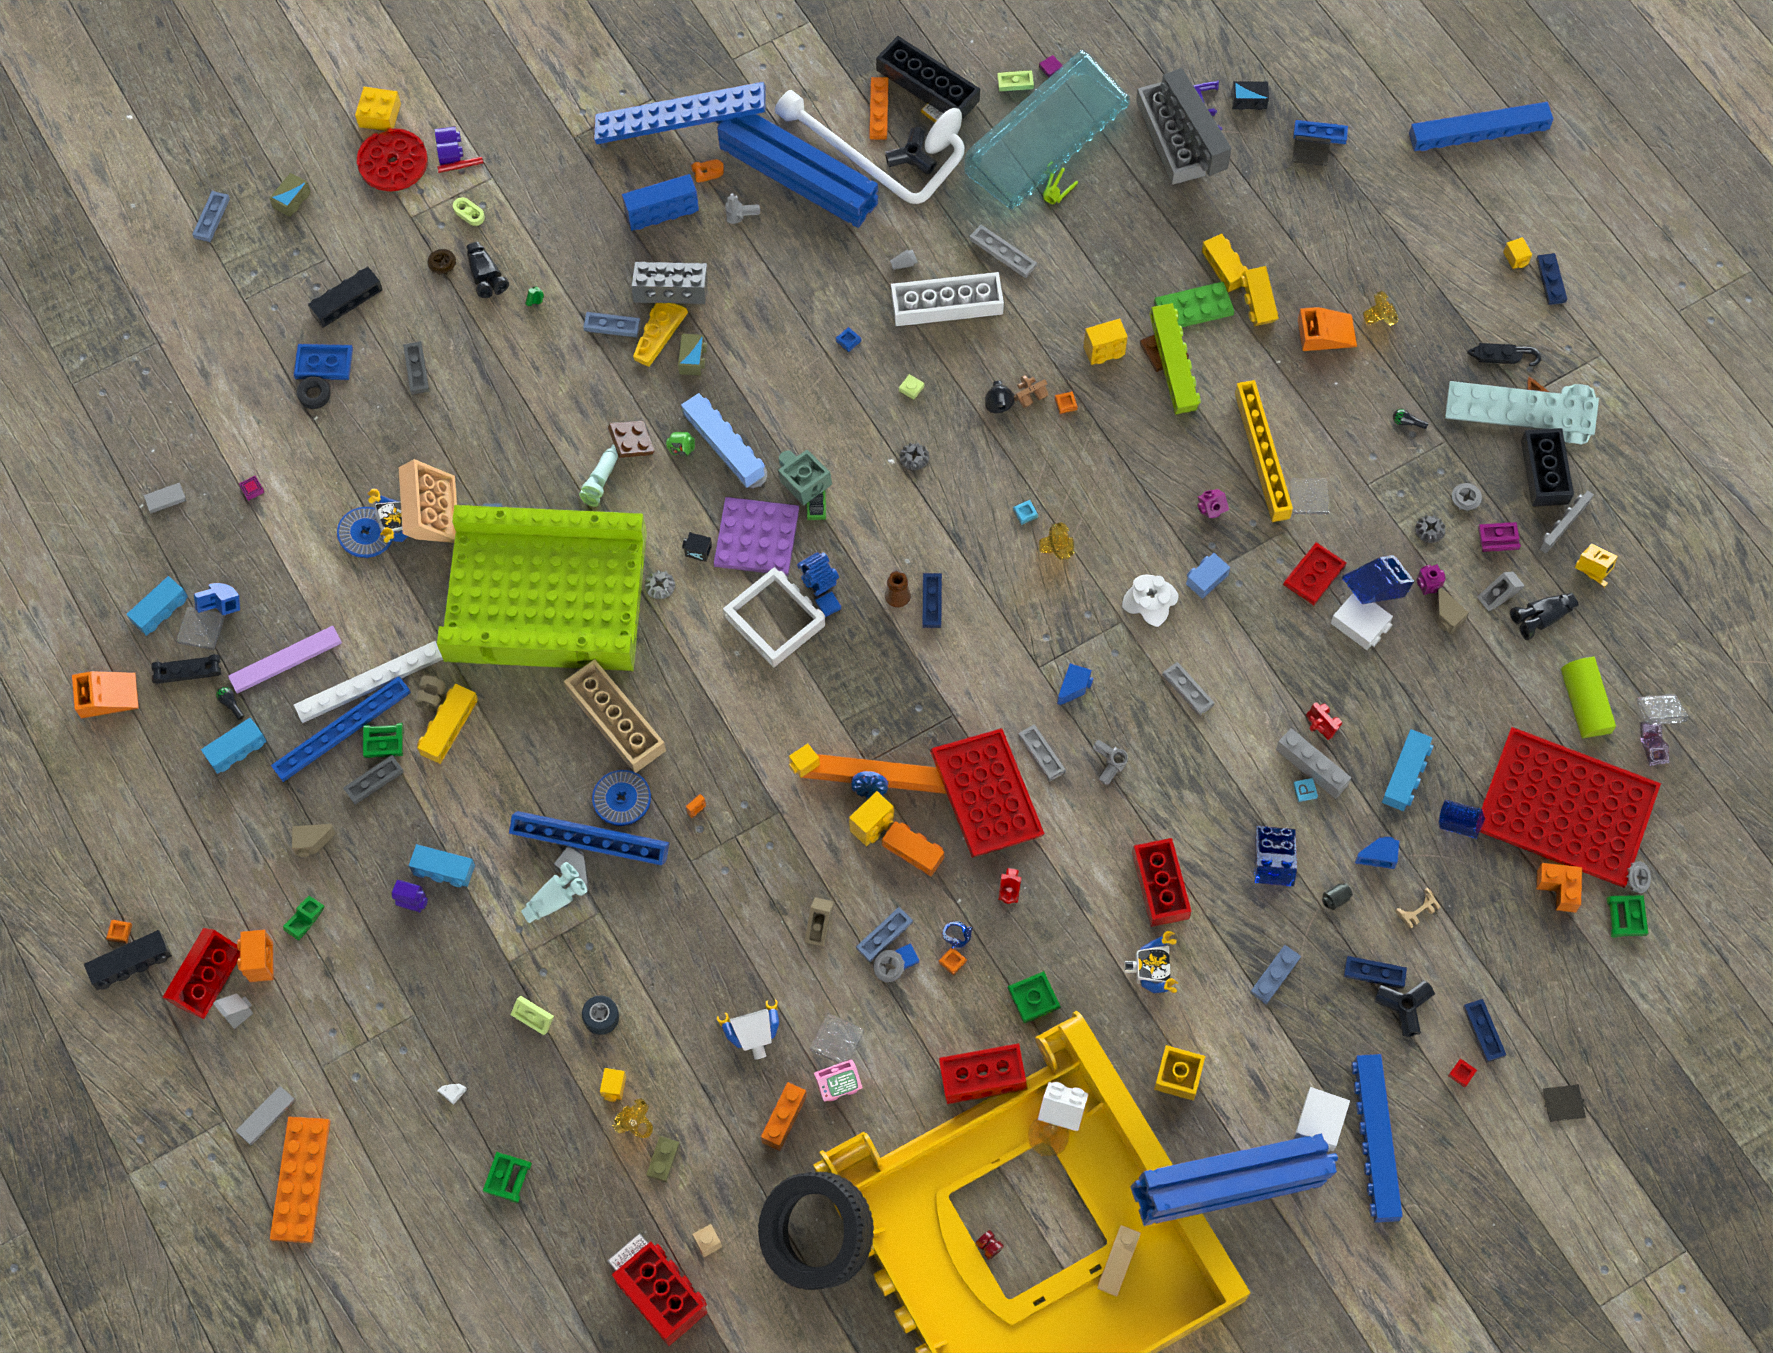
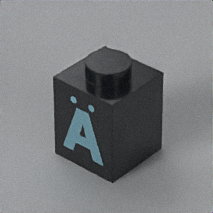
(697, 546)

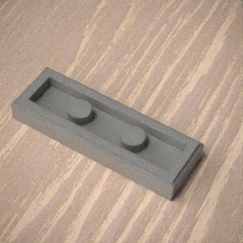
(1188, 689)
(1041, 753)
(265, 1115)

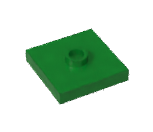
(1033, 997)

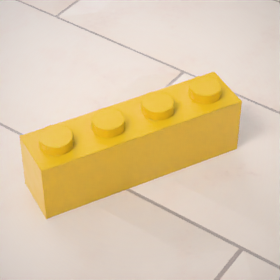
(447, 723)

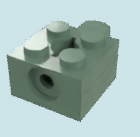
(803, 475)

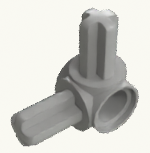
(736, 211)
(1112, 767)

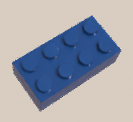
(660, 202)

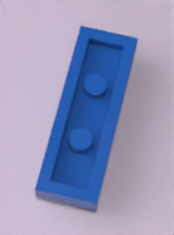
(1334, 132)

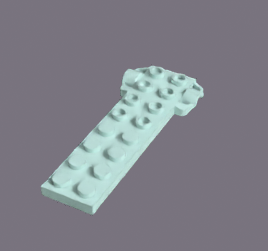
(1571, 410)

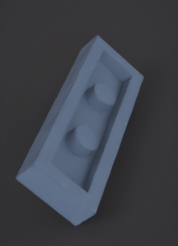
(211, 216)
(611, 324)
(884, 934)
(1275, 974)

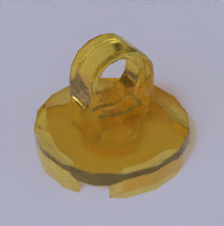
(1381, 310)
(1058, 542)
(632, 1117)
(1047, 1138)

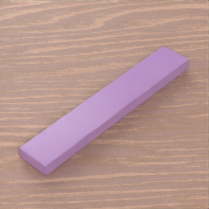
(284, 659)

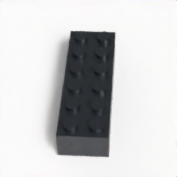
(927, 77)

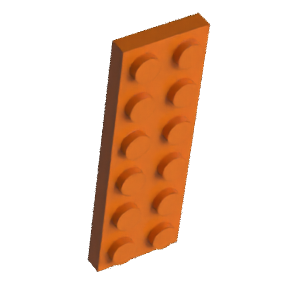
(300, 1180)

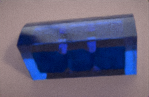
(1461, 818)

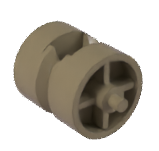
(429, 693)

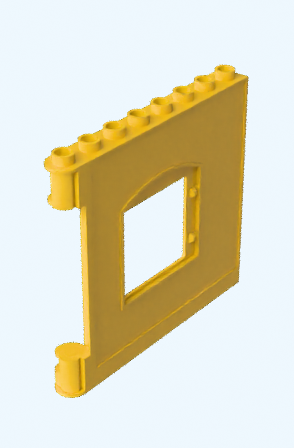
(939, 1276)

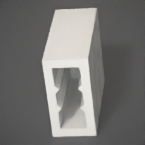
(1362, 621)
(1324, 1115)

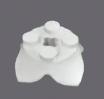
(1152, 609)

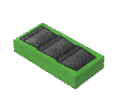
(817, 507)

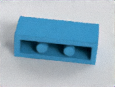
(157, 606)
(234, 745)
(441, 866)

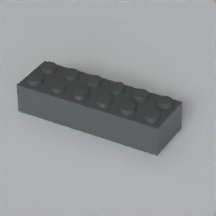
(1195, 122)

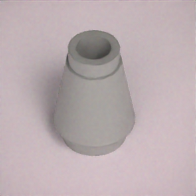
(904, 260)

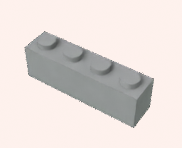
(1313, 763)

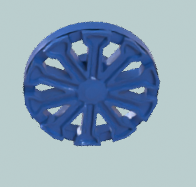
(866, 782)

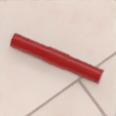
(460, 164)

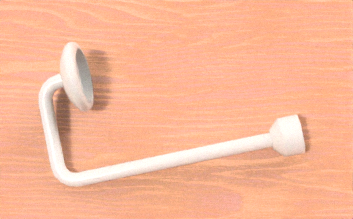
(943, 132)

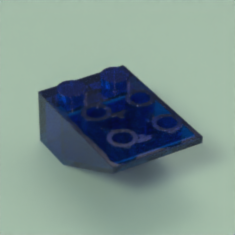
(1379, 580)
(1275, 856)

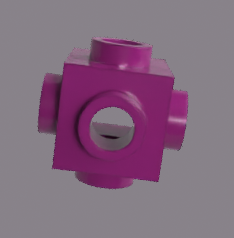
(1212, 503)
(1430, 579)

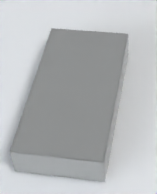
(165, 498)

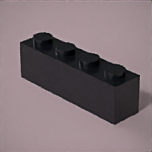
(345, 296)
(127, 960)

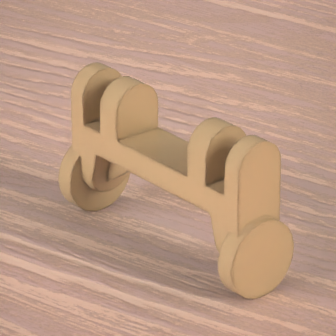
(1406, 916)

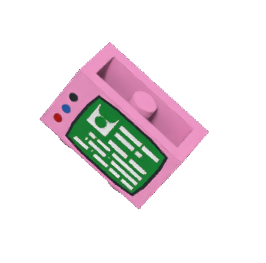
(838, 1081)

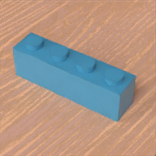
(1407, 769)

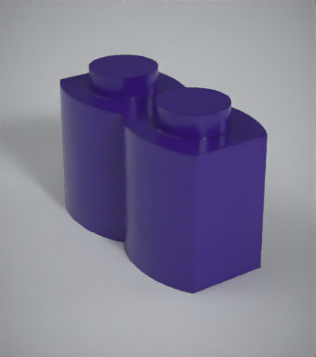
(447, 145)
(409, 896)

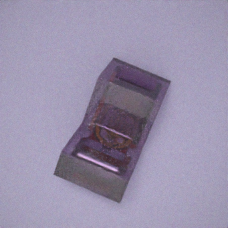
(1655, 747)

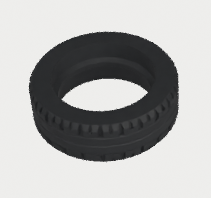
(775, 1239)

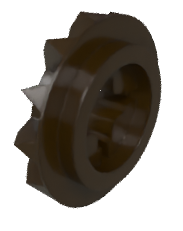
(437, 256)

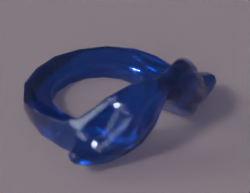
(954, 941)

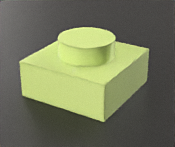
(911, 387)

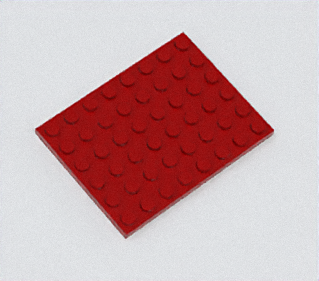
(1568, 806)

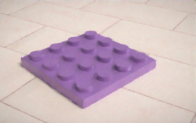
(756, 535)

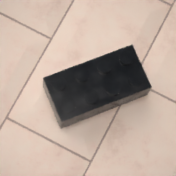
(1547, 467)

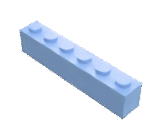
(723, 440)

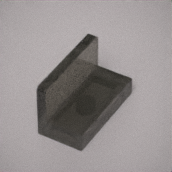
(1311, 150)

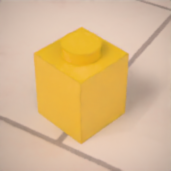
(1517, 253)
(803, 760)
(613, 1084)

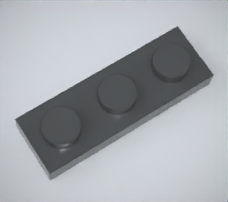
(416, 368)
(373, 780)

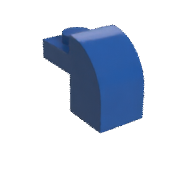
(217, 596)

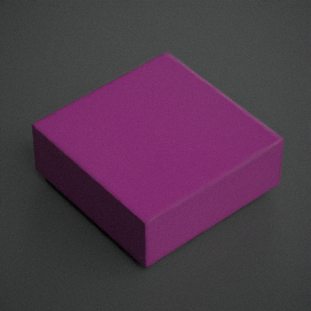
(1050, 66)

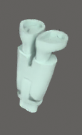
(593, 487)
(553, 895)

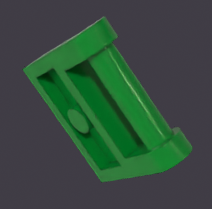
(383, 745)
(1634, 916)
(500, 1175)

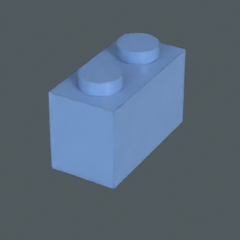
(1207, 575)

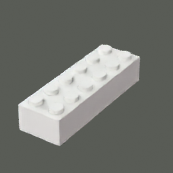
(947, 299)

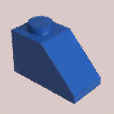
(1075, 683)
(1380, 853)

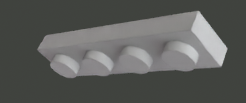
(1003, 251)
(1569, 517)

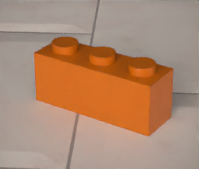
(913, 848)
(783, 1116)

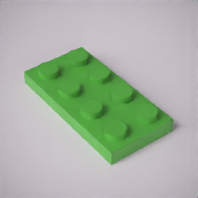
(1199, 304)

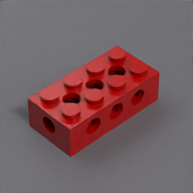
(982, 1086)

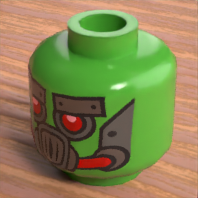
(680, 443)

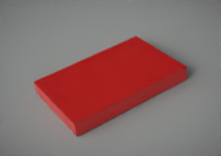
(1314, 573)

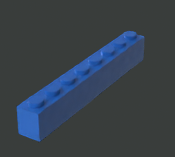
(1480, 126)
(589, 838)
(1378, 1139)

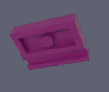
(1499, 537)

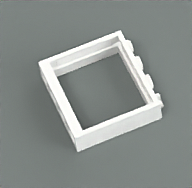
(774, 657)

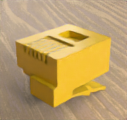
(1596, 563)

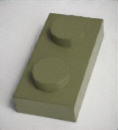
(663, 1159)

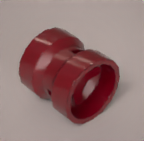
(989, 1244)

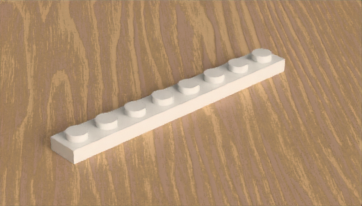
(368, 682)

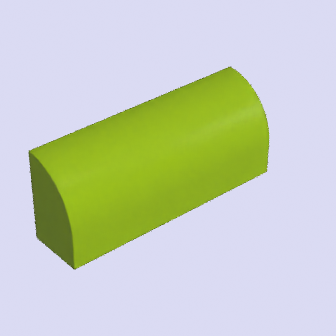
(1588, 697)

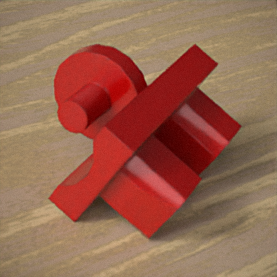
(1321, 720)
(1010, 886)

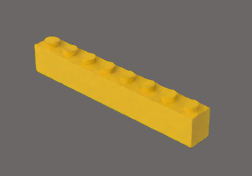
(1263, 451)

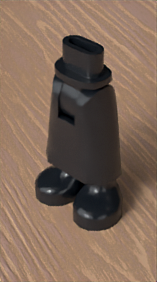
(484, 267)
(1542, 613)

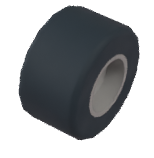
(596, 1008)

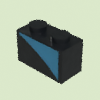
(1250, 95)

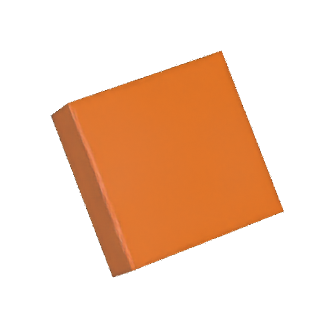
(1066, 402)
(696, 806)
(119, 931)
(952, 961)

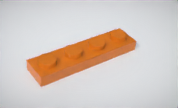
(879, 108)

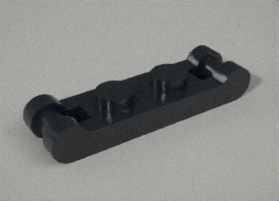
(186, 669)

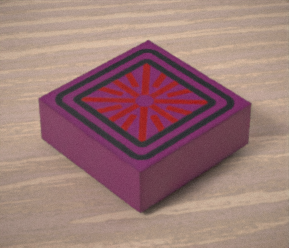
(251, 488)

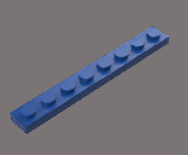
(340, 729)

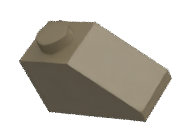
(1449, 612)
(310, 838)
(819, 921)

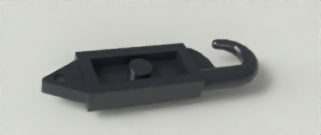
(1503, 353)

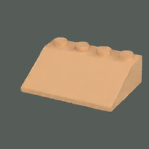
(427, 502)

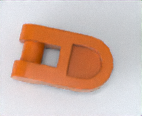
(714, 170)

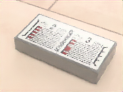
(627, 1251)

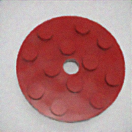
(396, 175)

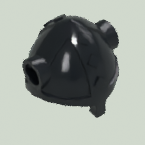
(999, 396)

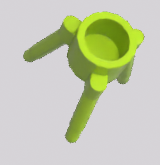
(1052, 193)

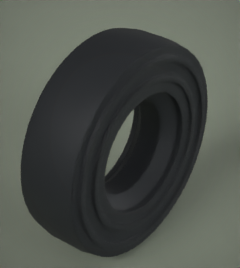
(313, 403)

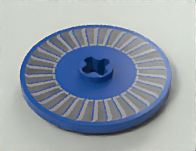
(358, 543)
(621, 783)

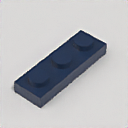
(1551, 279)
(932, 600)
(1375, 972)
(1484, 1030)

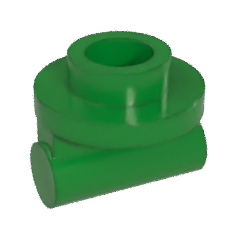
(534, 296)

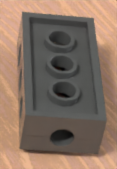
(669, 282)

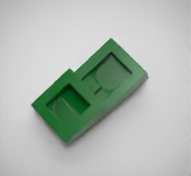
(304, 918)

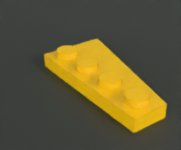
(660, 327)

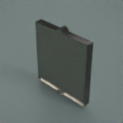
(1564, 1103)

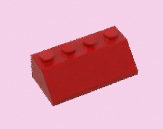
(203, 973)

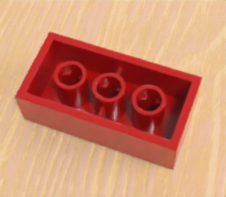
(1167, 872)

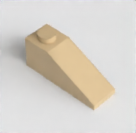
(1118, 1260)

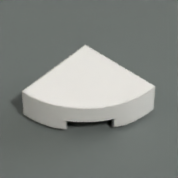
(452, 1092)

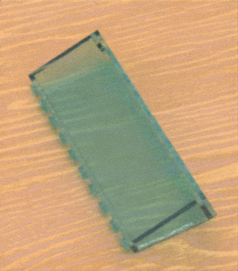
(1045, 130)

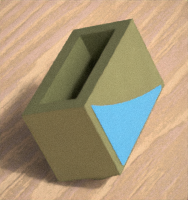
(290, 194)
(691, 354)

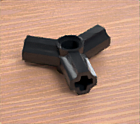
(918, 158)
(1415, 997)

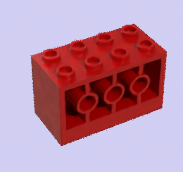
(657, 1306)

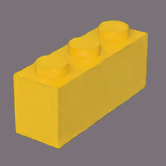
(1224, 261)
(1259, 296)

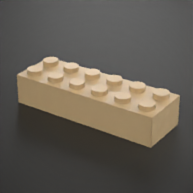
(615, 716)

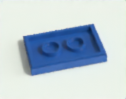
(323, 361)

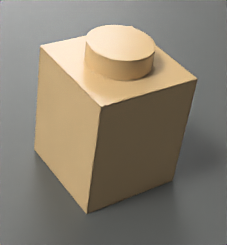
(707, 1240)

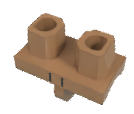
(1024, 395)

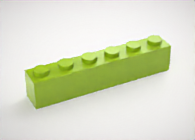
(1174, 358)

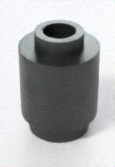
(1337, 896)

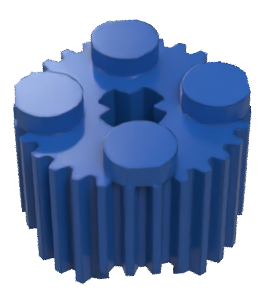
(818, 573)

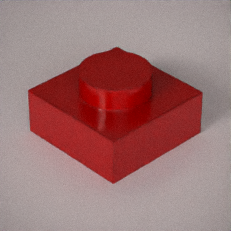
(1462, 1073)

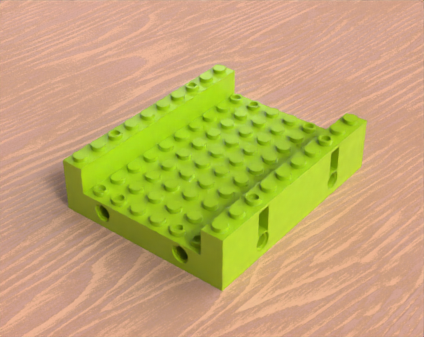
(544, 587)

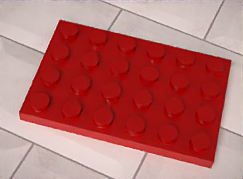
(987, 792)

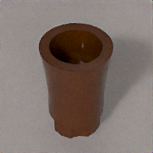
(897, 590)

